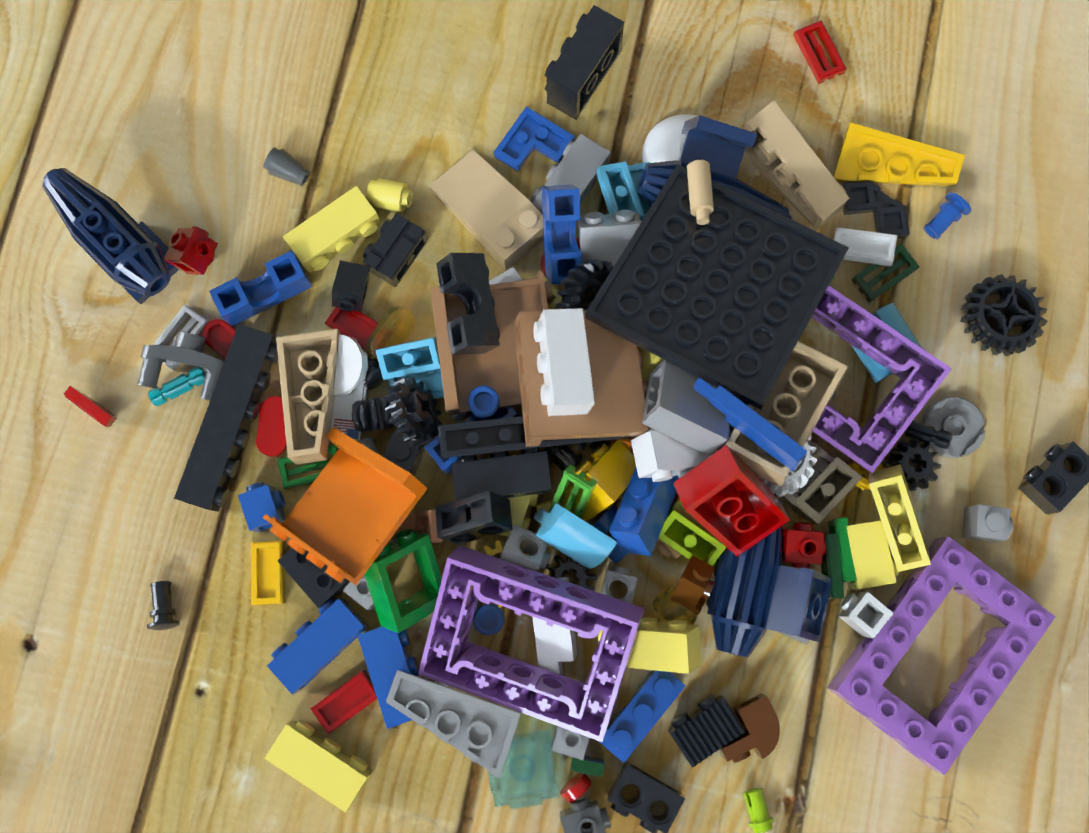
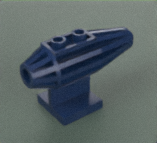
(721, 147)
(110, 235)
(761, 594)

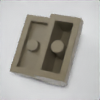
(824, 489)

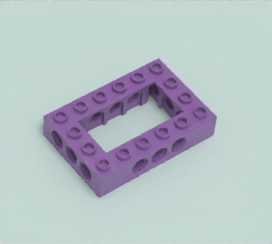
(918, 374)
(989, 672)
(514, 683)

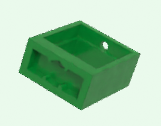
(419, 605)

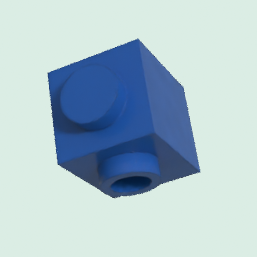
(261, 500)

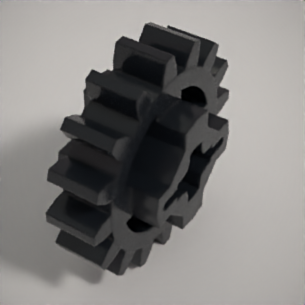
(413, 411)

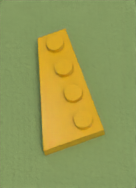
(894, 160)

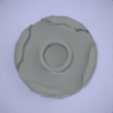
(960, 419)

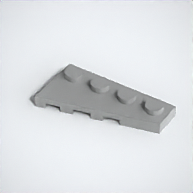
(466, 722)

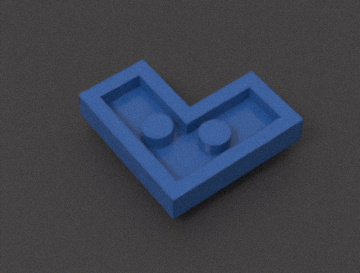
(530, 133)

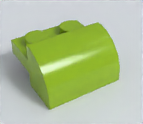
(689, 536)

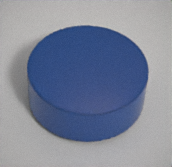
(483, 402)
(488, 619)

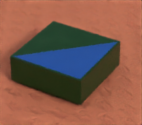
(588, 765)

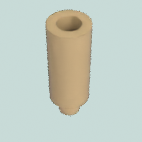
(700, 190)

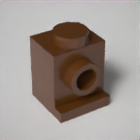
(694, 585)

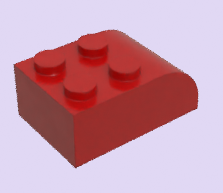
(730, 501)

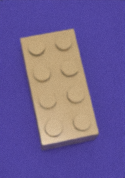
(791, 407)

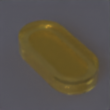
(391, 330)

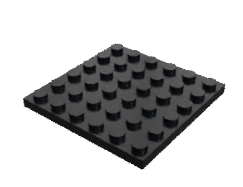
(718, 294)

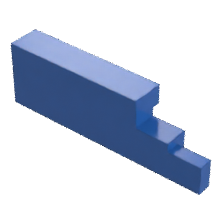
(753, 425)

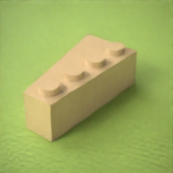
(793, 167)
(307, 392)

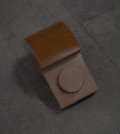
(761, 730)

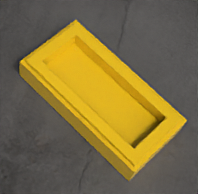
(267, 573)

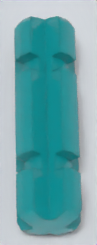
(176, 386)

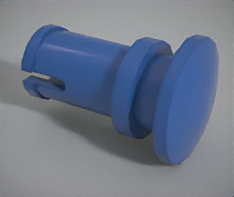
(949, 212)

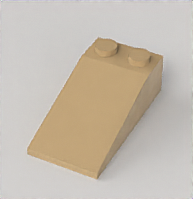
(490, 209)

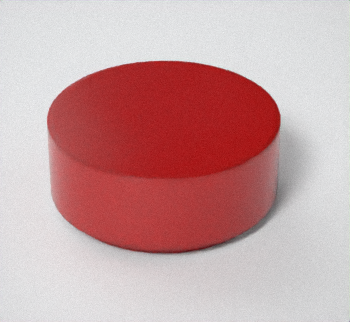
(575, 787)

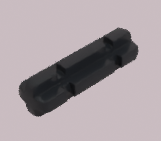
(929, 434)

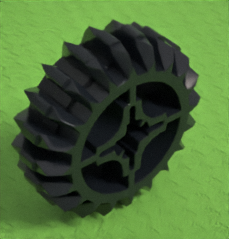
(579, 287)
(1018, 306)

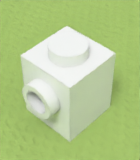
(864, 613)

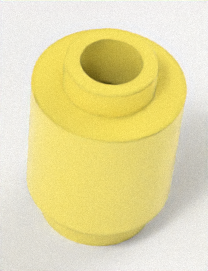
(389, 194)

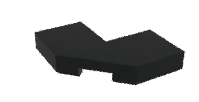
(888, 214)

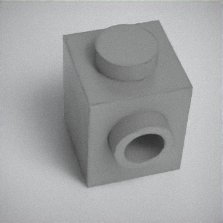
(987, 523)

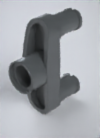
(188, 351)

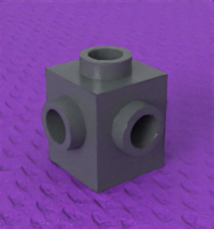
(585, 811)

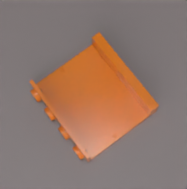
(350, 510)

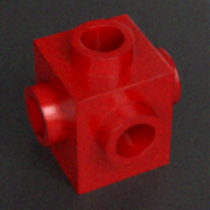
(191, 250)
(802, 545)

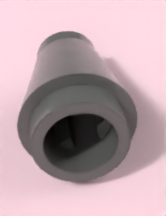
(284, 166)

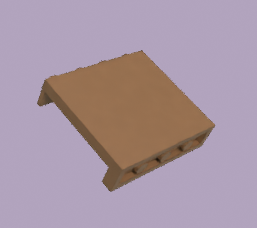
(498, 366)
(615, 383)

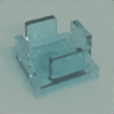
(527, 772)

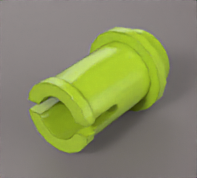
(757, 811)

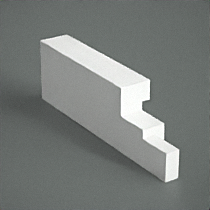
(554, 644)

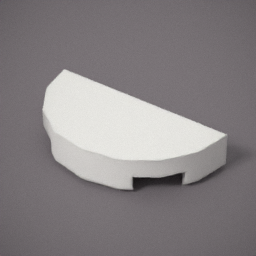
(350, 365)

